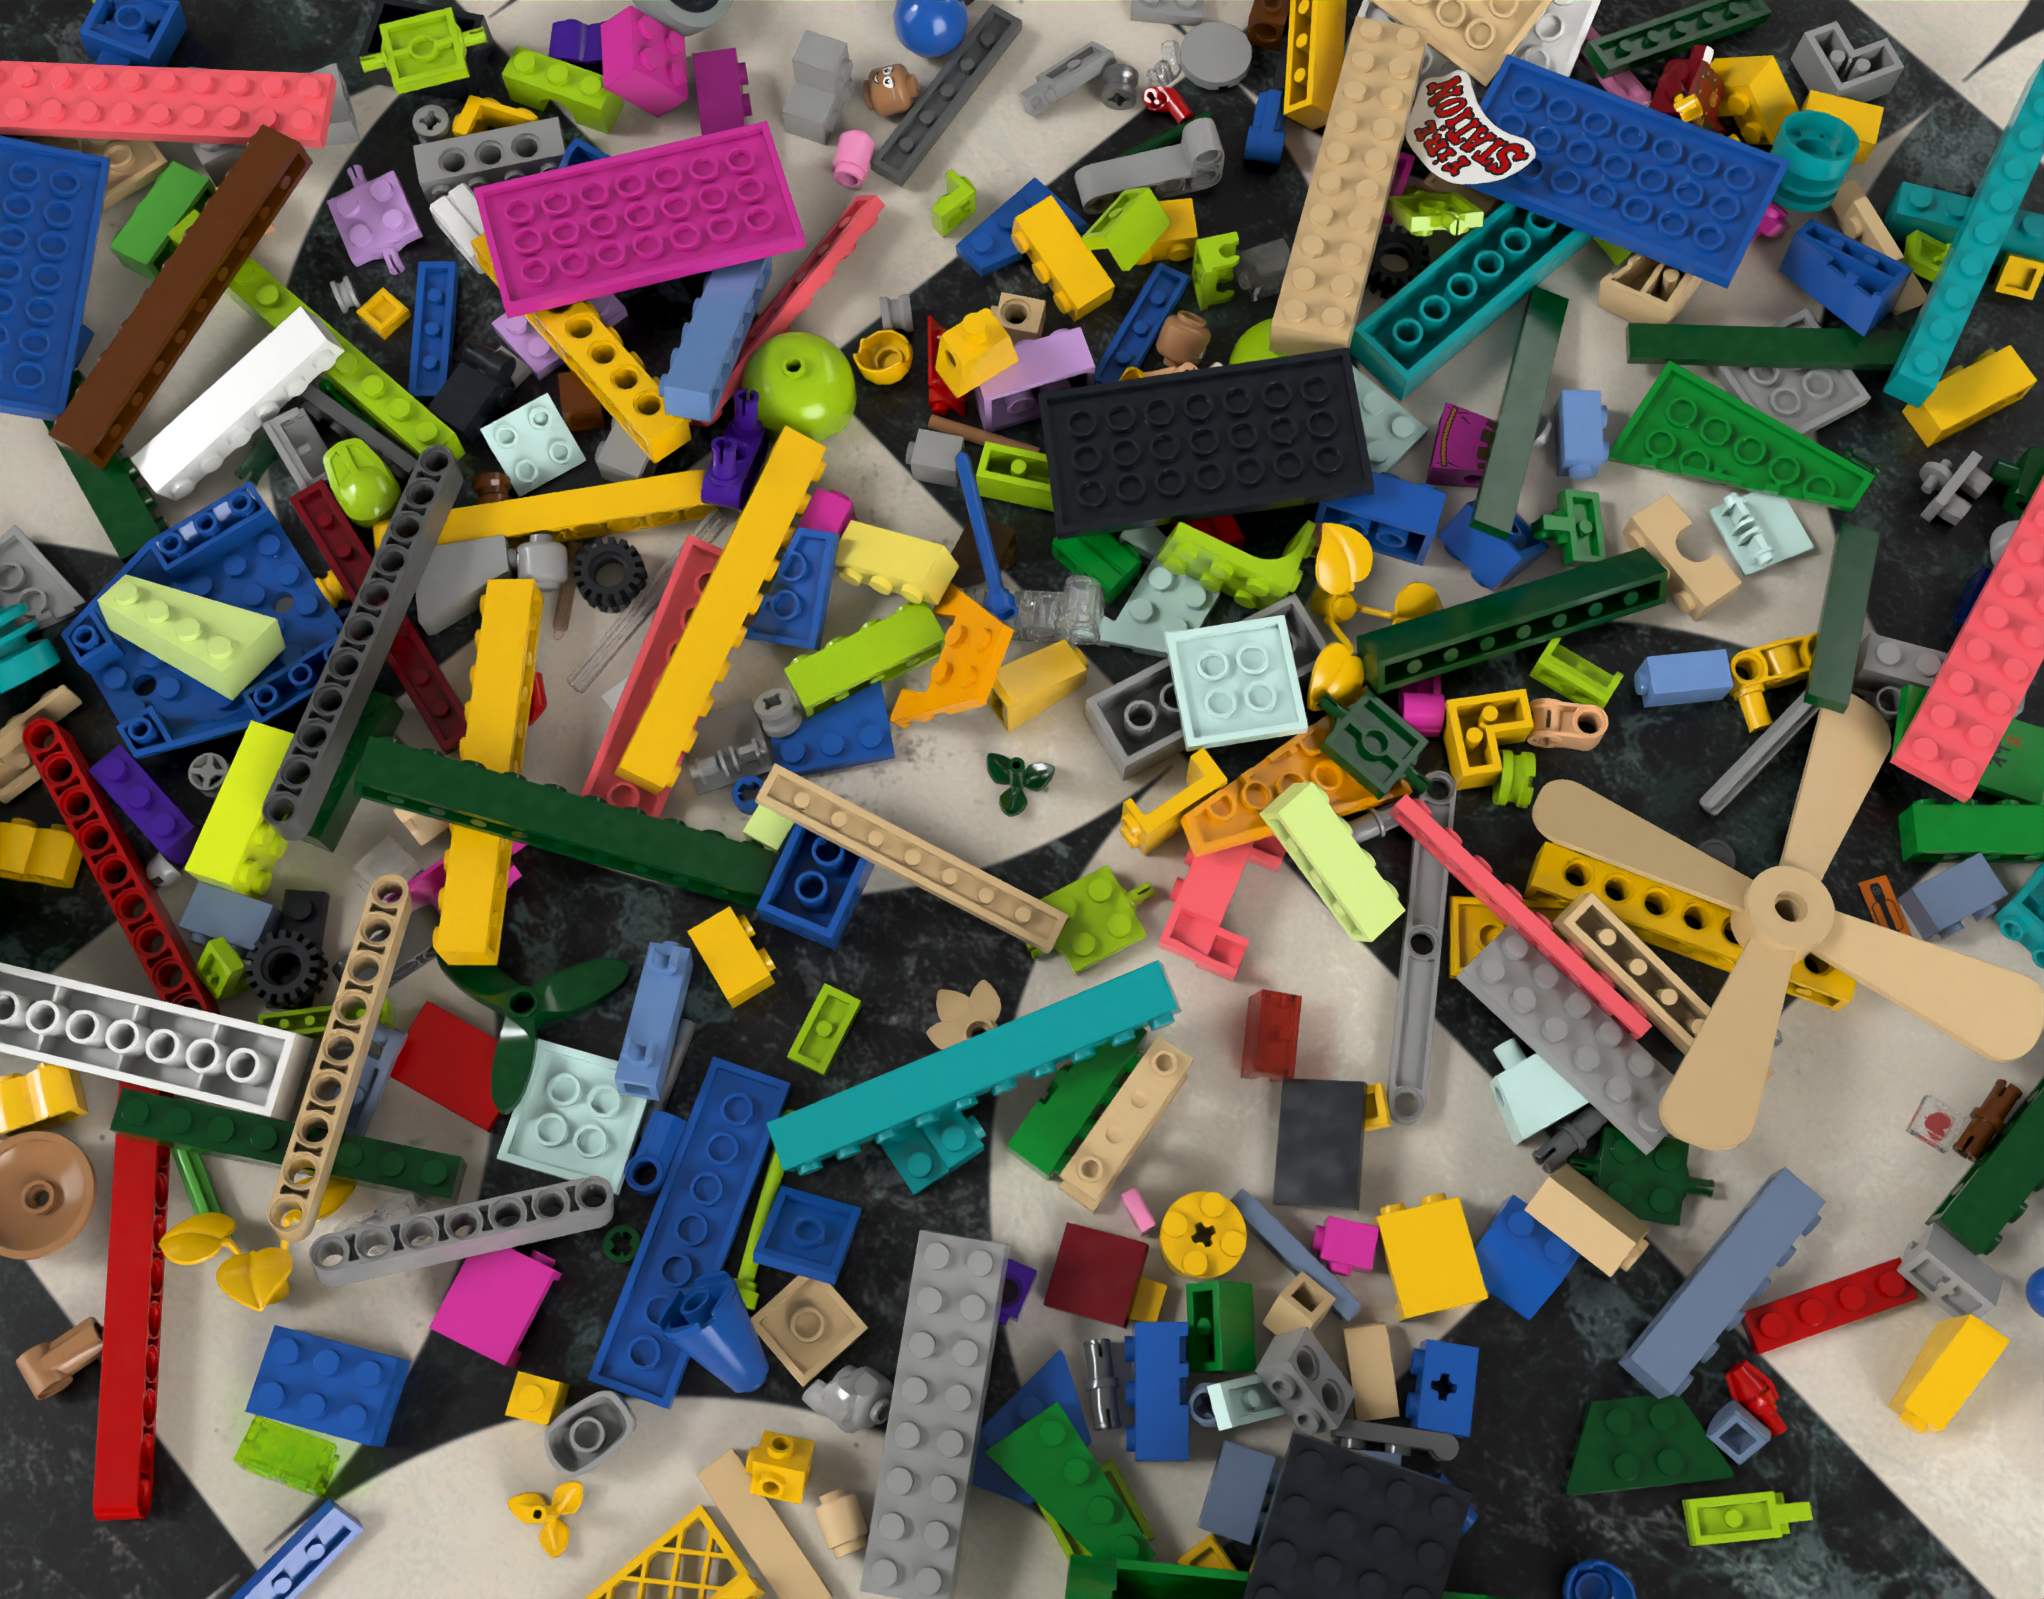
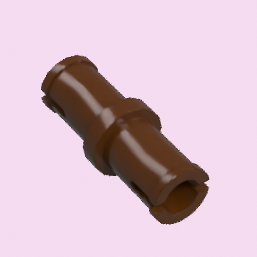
(1987, 1120)

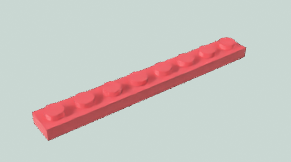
(798, 290)
(1507, 905)

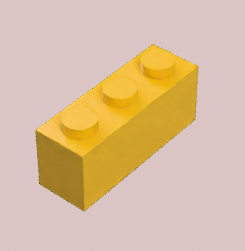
(1061, 259)
(1971, 394)

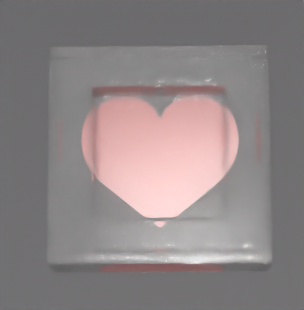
(1936, 1123)

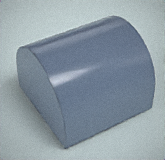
(1737, 1432)

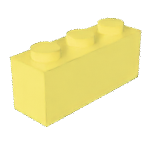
(894, 563)

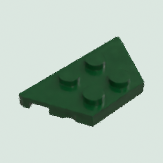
(1642, 1446)

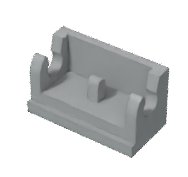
(298, 446)
(1950, 1274)

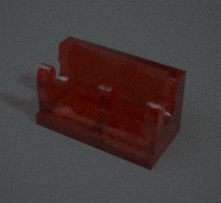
(1271, 1035)

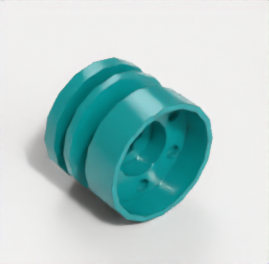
(1819, 157)
(19, 657)

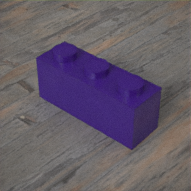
(147, 804)

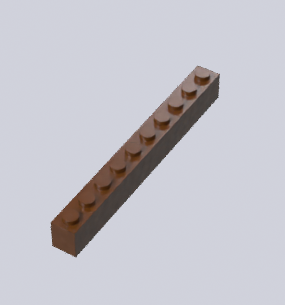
(181, 297)

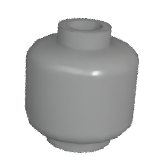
(543, 562)

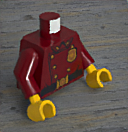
(1692, 91)

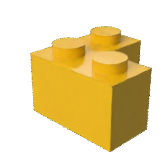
(1754, 96)
(1475, 730)

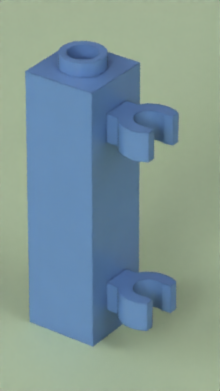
(654, 1020)

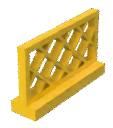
(740, 1587)

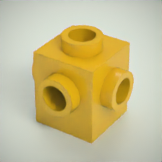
(780, 1466)

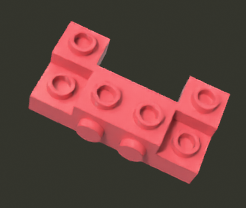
(1203, 900)

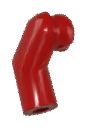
(1167, 101)

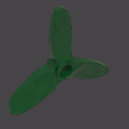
(552, 998)

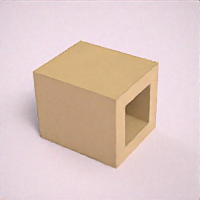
(1299, 1306)

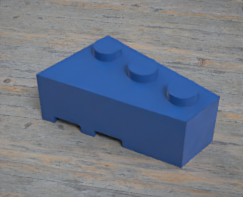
(1844, 275)

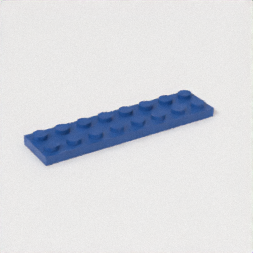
(690, 1226)

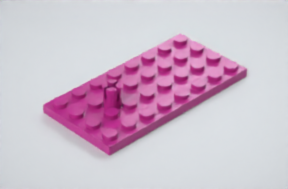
(638, 219)

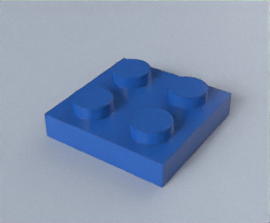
(807, 1235)

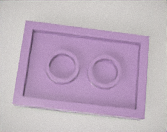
(532, 347)

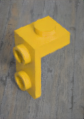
(486, 112)

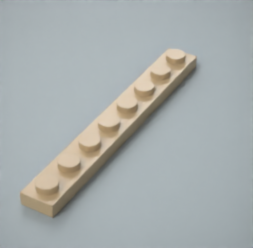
(911, 858)

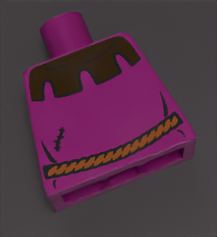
(1460, 448)

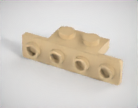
(1862, 223)
(16, 765)

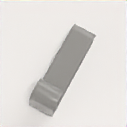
(1167, 171)

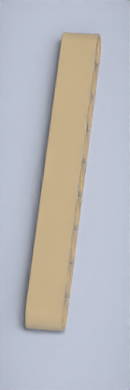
(346, 1072)

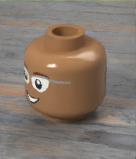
(890, 90)
(1183, 339)

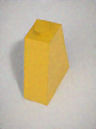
(1036, 683)
(1946, 1372)

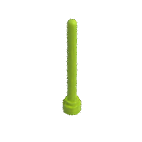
(767, 1198)

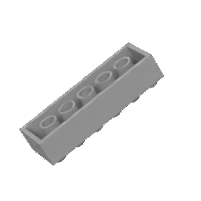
(1141, 716)

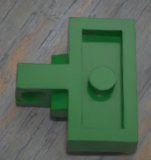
(1574, 527)

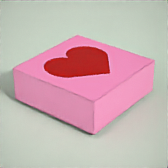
(1137, 1211)

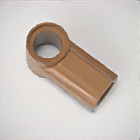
(52, 1363)

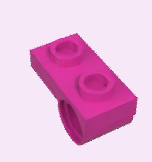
(1423, 706)

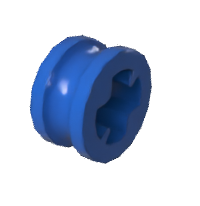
(750, 783)

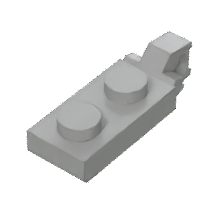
(1066, 76)

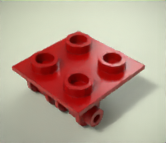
(940, 395)

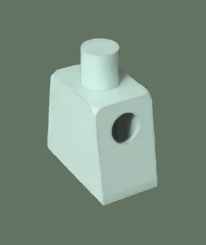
(1530, 1092)

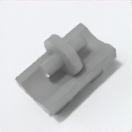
(1939, 477)

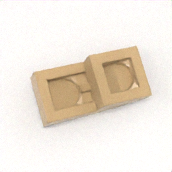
(1370, 1371)

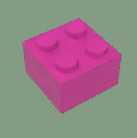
(644, 61)

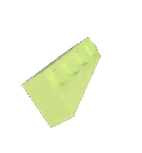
(195, 634)

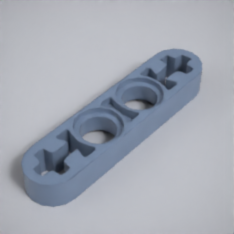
(1294, 1254)

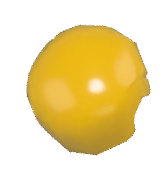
(884, 357)

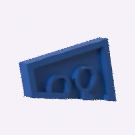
(799, 596)
(839, 736)

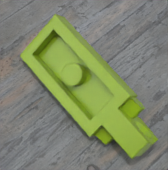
(1741, 1517)

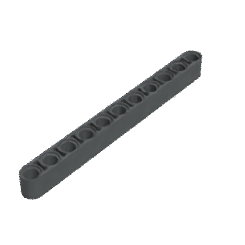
(367, 655)

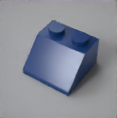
(1490, 558)
(1521, 1258)

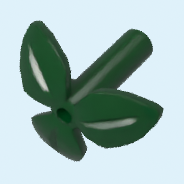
(1013, 773)

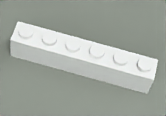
(238, 405)

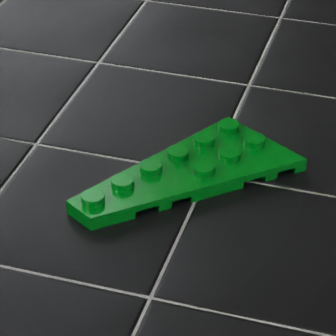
(1716, 438)

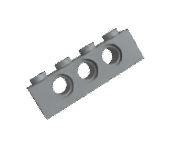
(475, 152)

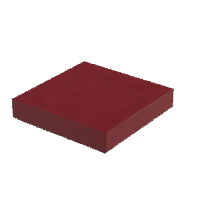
(1096, 1275)

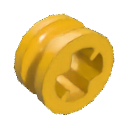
(332, 589)

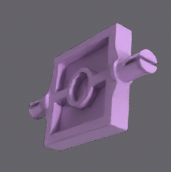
(375, 219)

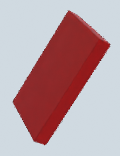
(449, 1065)

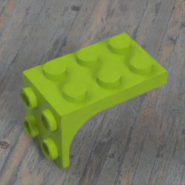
(1234, 572)

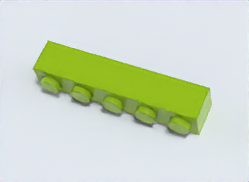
(313, 1021)

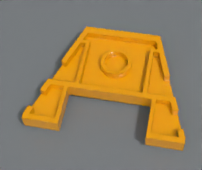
(966, 665)

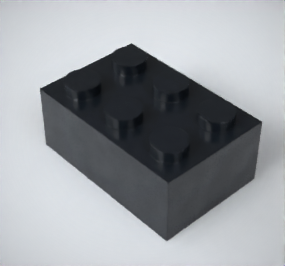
(476, 55)

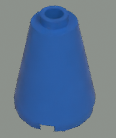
(717, 1331)

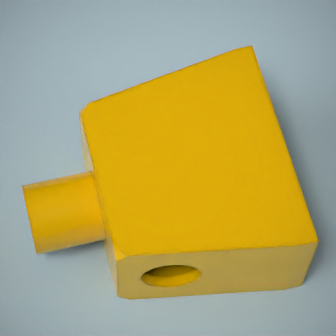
(974, 352)

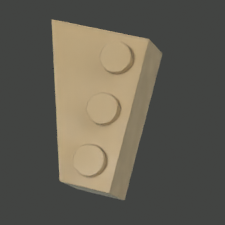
(1647, 291)

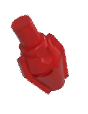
(1755, 1394)

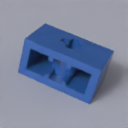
(1458, 1371)

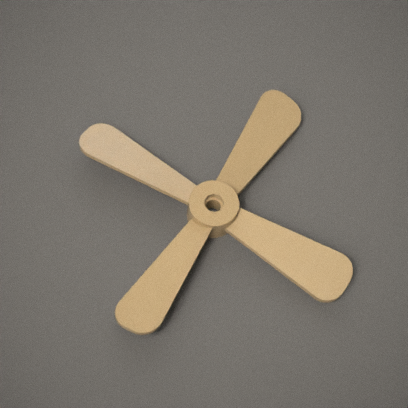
(1724, 1072)

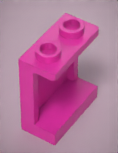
(495, 1302)

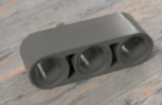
(414, 951)

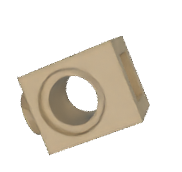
(1028, 309)

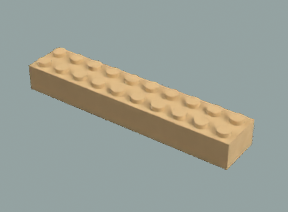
(1349, 188)

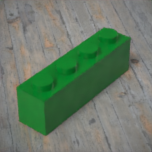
(1961, 830)

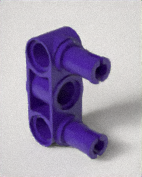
(736, 456)

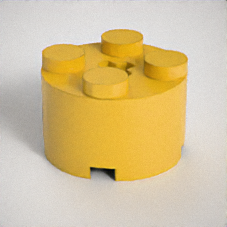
(1209, 1213)

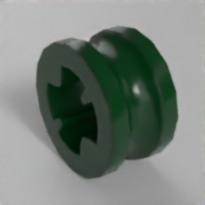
(610, 1247)

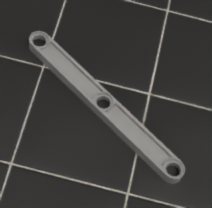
(1417, 972)

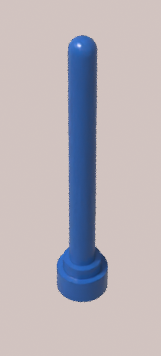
(998, 598)

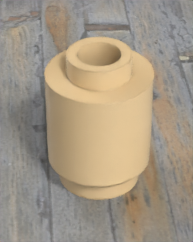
(842, 1522)

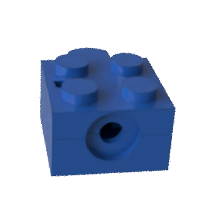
(133, 32)

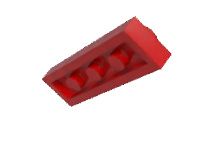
(1827, 1306)

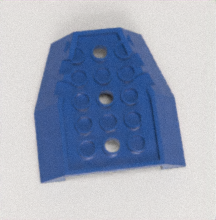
(232, 556)

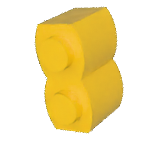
(38, 853)
(40, 1099)

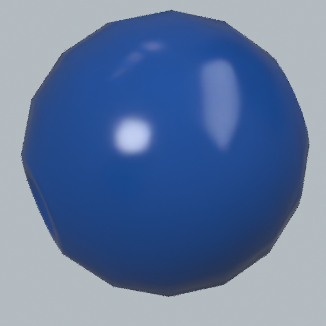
(930, 26)

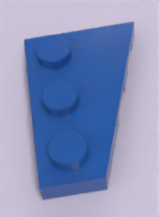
(991, 244)

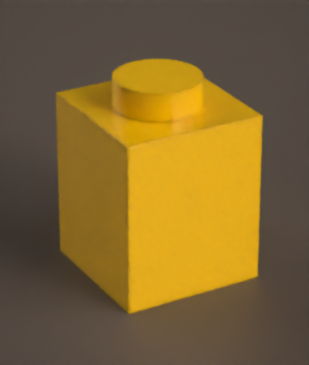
(536, 1399)

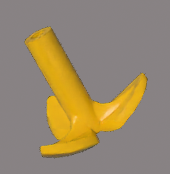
(532, 1508)

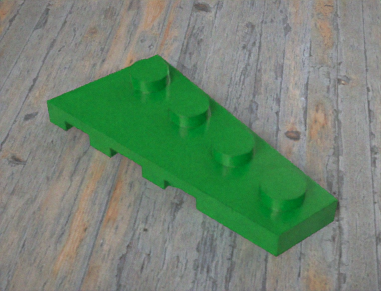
(1068, 1483)

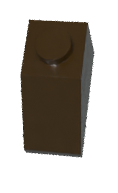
(967, 555)

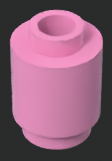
(853, 158)

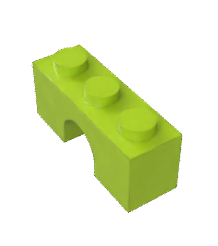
(537, 78)

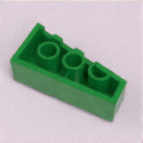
(1070, 1106)

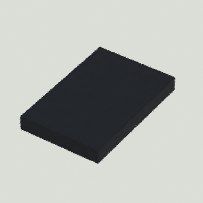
(1320, 1144)

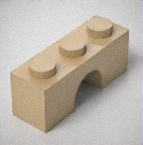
(1694, 585)

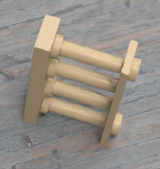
(1125, 1124)

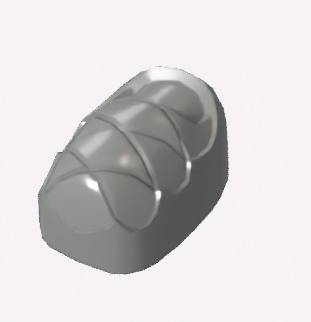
(588, 1433)

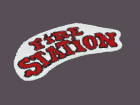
(1456, 136)

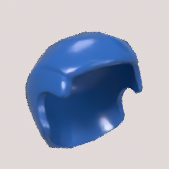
(1597, 1581)

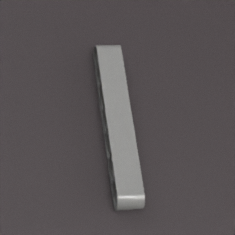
(443, 1224)

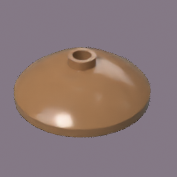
(36, 1165)

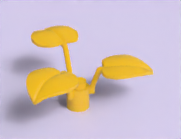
(1341, 561)
(251, 1278)

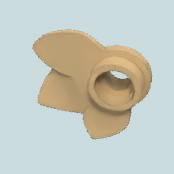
(964, 1015)

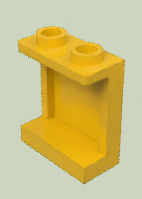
(1163, 823)
(1430, 1256)

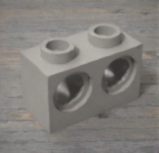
(1306, 1381)

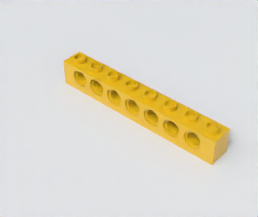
(655, 433)
(1669, 930)

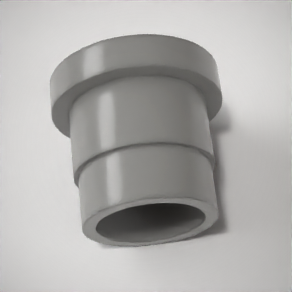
(1891, 696)

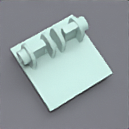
(533, 444)
(1759, 530)

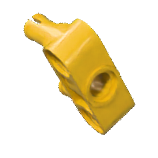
(1768, 668)

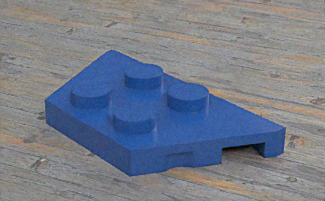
(1046, 1387)

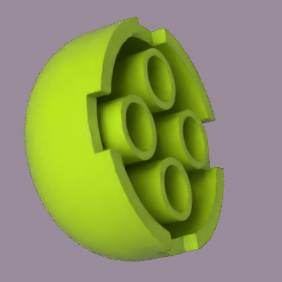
(801, 385)

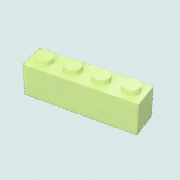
(1333, 861)

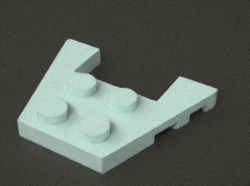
(1158, 603)

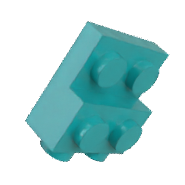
(2023, 915)
(934, 1150)

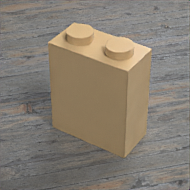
(1589, 1220)

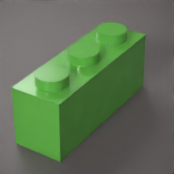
(144, 239)

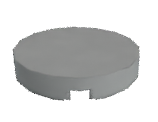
(1215, 55)

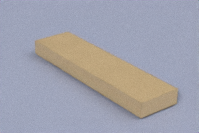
(761, 1530)

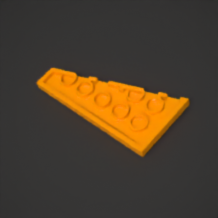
(1233, 812)

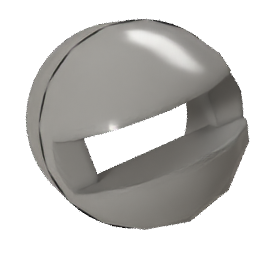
(163, 870)

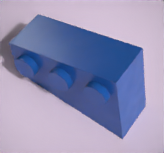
(1158, 1392)

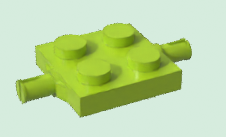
(424, 50)
(1427, 211)
(1099, 919)

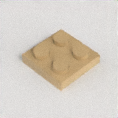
(808, 1327)

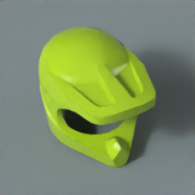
(361, 483)

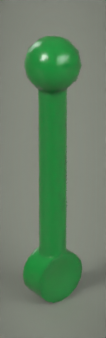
(327, 388)

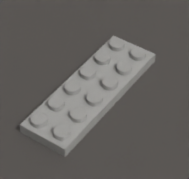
(1571, 1035)

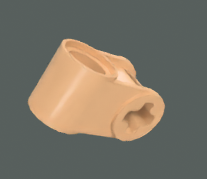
(1562, 724)

